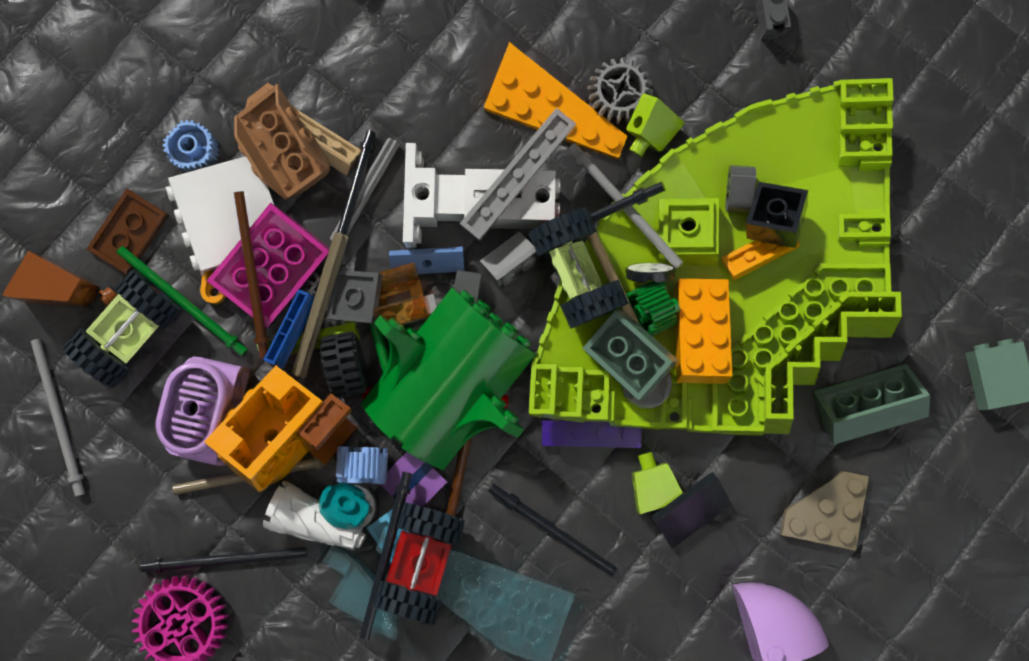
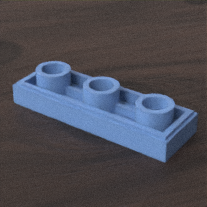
(430, 260)

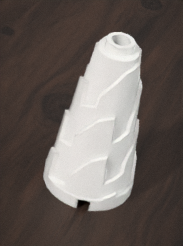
(299, 516)

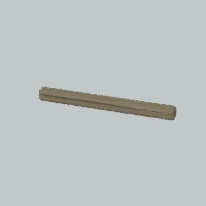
(320, 305)

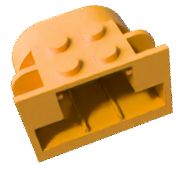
(266, 414)

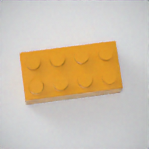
(703, 331)

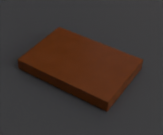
(129, 224)

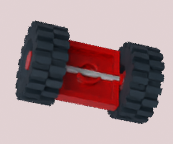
(419, 563)

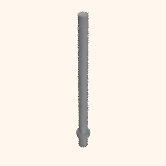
(583, 159)
(75, 477)

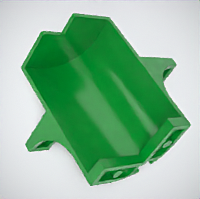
(447, 378)

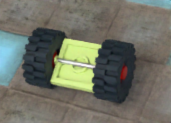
(570, 257)
(121, 329)

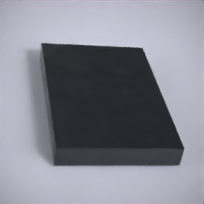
(692, 510)

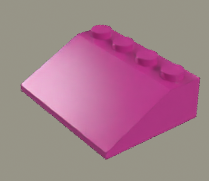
(284, 261)

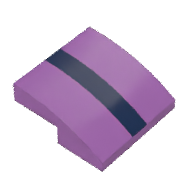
(424, 482)

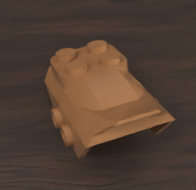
(278, 143)

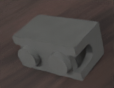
(771, 14)

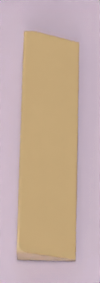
(339, 152)

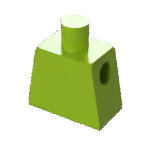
(652, 125)
(654, 485)

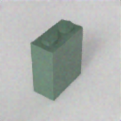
(999, 374)

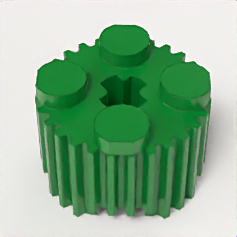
(654, 307)

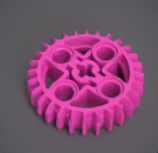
(168, 623)

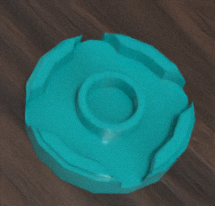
(343, 505)

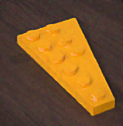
(530, 96)

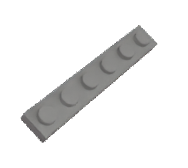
(517, 174)

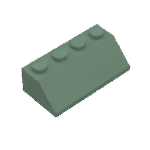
(872, 403)

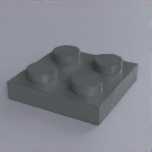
(355, 297)

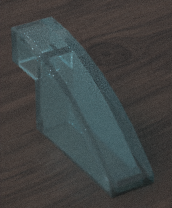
(355, 590)

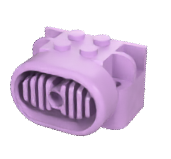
(215, 389)

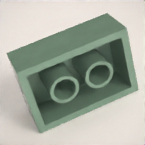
(630, 354)

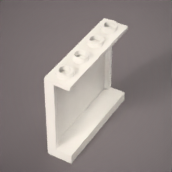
(209, 208)

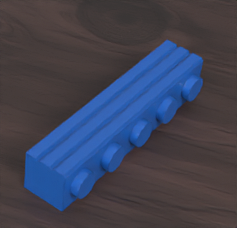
(290, 329)

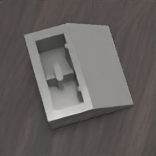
(509, 259)

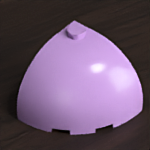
(778, 624)

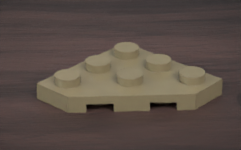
(829, 512)

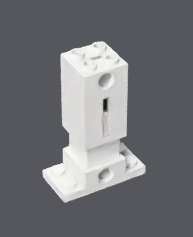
(455, 195)

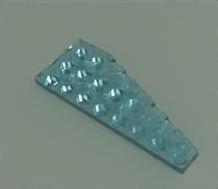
(503, 605)

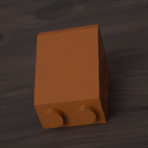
(48, 283)

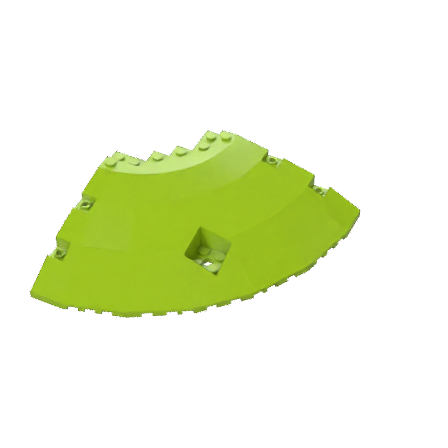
(781, 313)

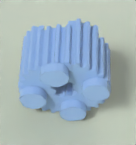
(182, 140)
(361, 465)

